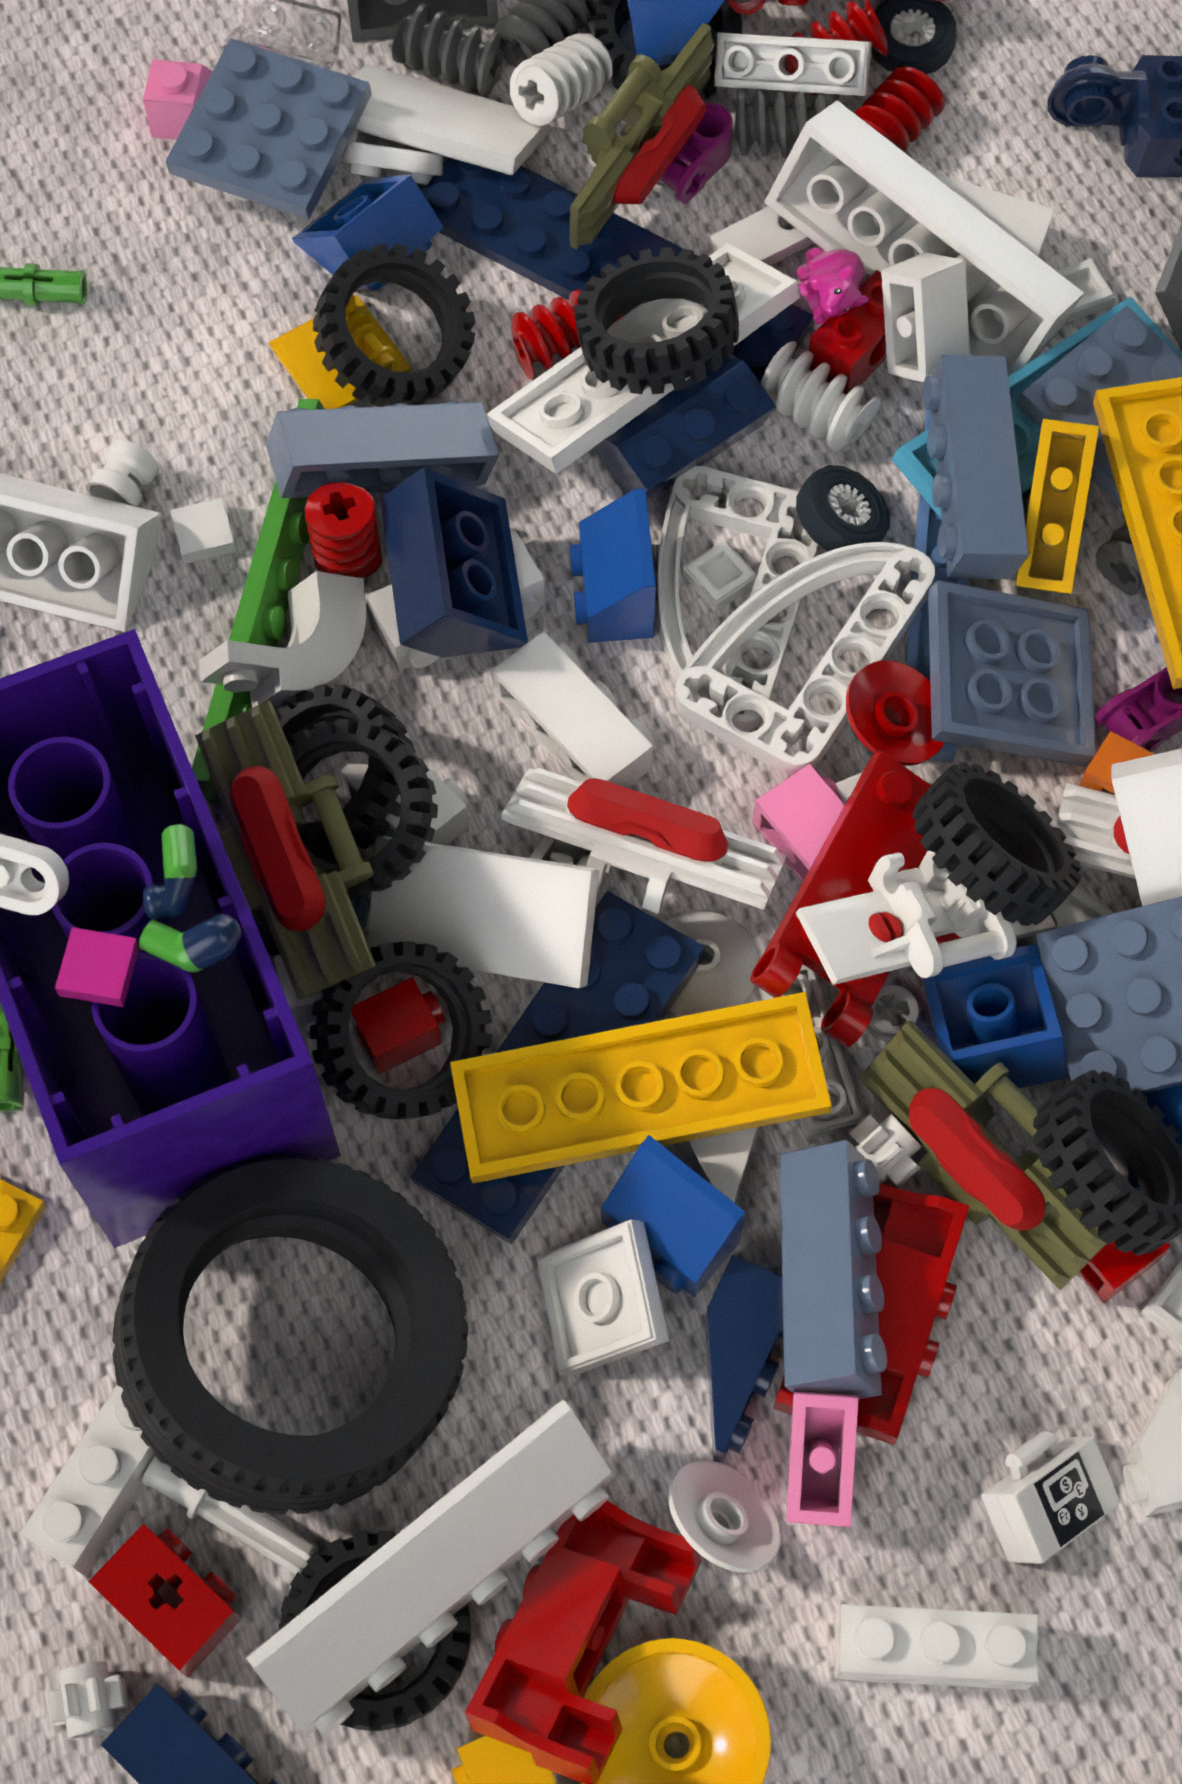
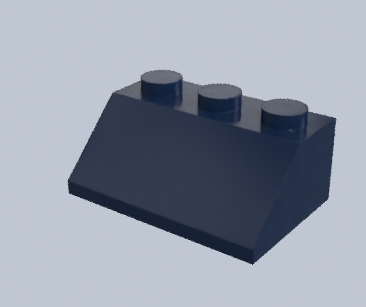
(686, 428)
(452, 567)

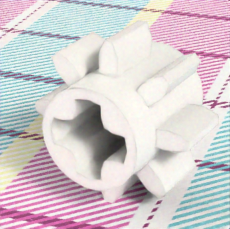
(888, 1147)
(87, 1700)

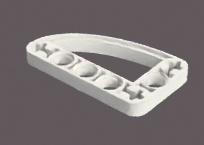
(773, 524)
(783, 725)

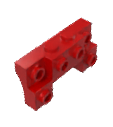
(913, 1268)
(562, 1631)

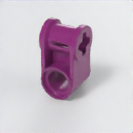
(701, 155)
(1144, 712)

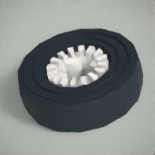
(928, 18)
(836, 491)

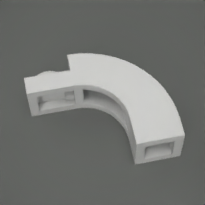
(323, 641)

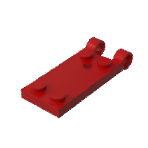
(871, 825)

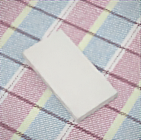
(447, 121)
(493, 912)

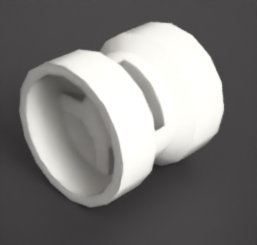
(124, 474)

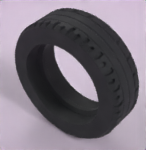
(371, 1231)

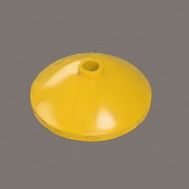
(688, 1691)

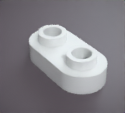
(370, 158)
(17, 884)

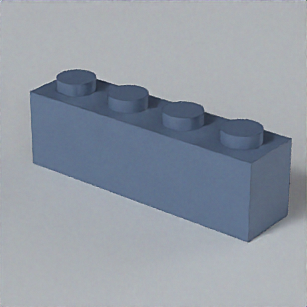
(379, 446)
(975, 467)
(831, 1271)

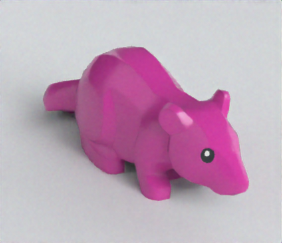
(831, 282)

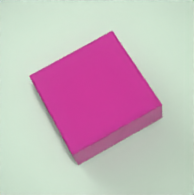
(97, 967)

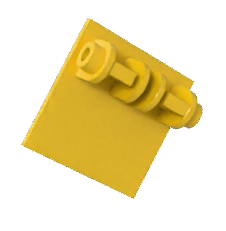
(304, 364)

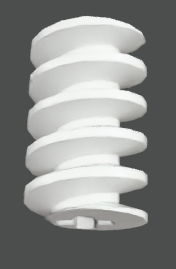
(560, 78)
(815, 400)

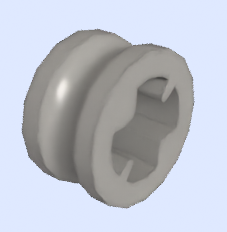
(900, 999)

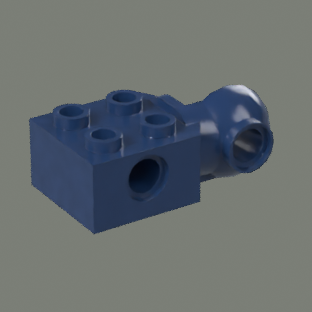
(1139, 101)

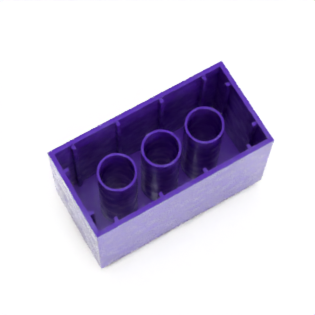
(194, 1061)

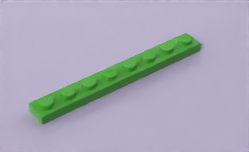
(263, 602)

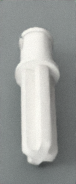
(252, 1528)

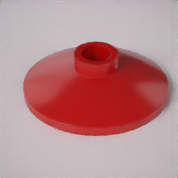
(892, 711)

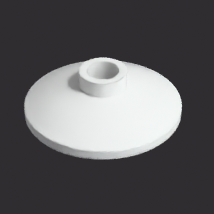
(725, 979)
(724, 1516)

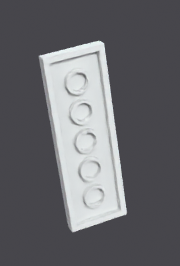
(573, 411)

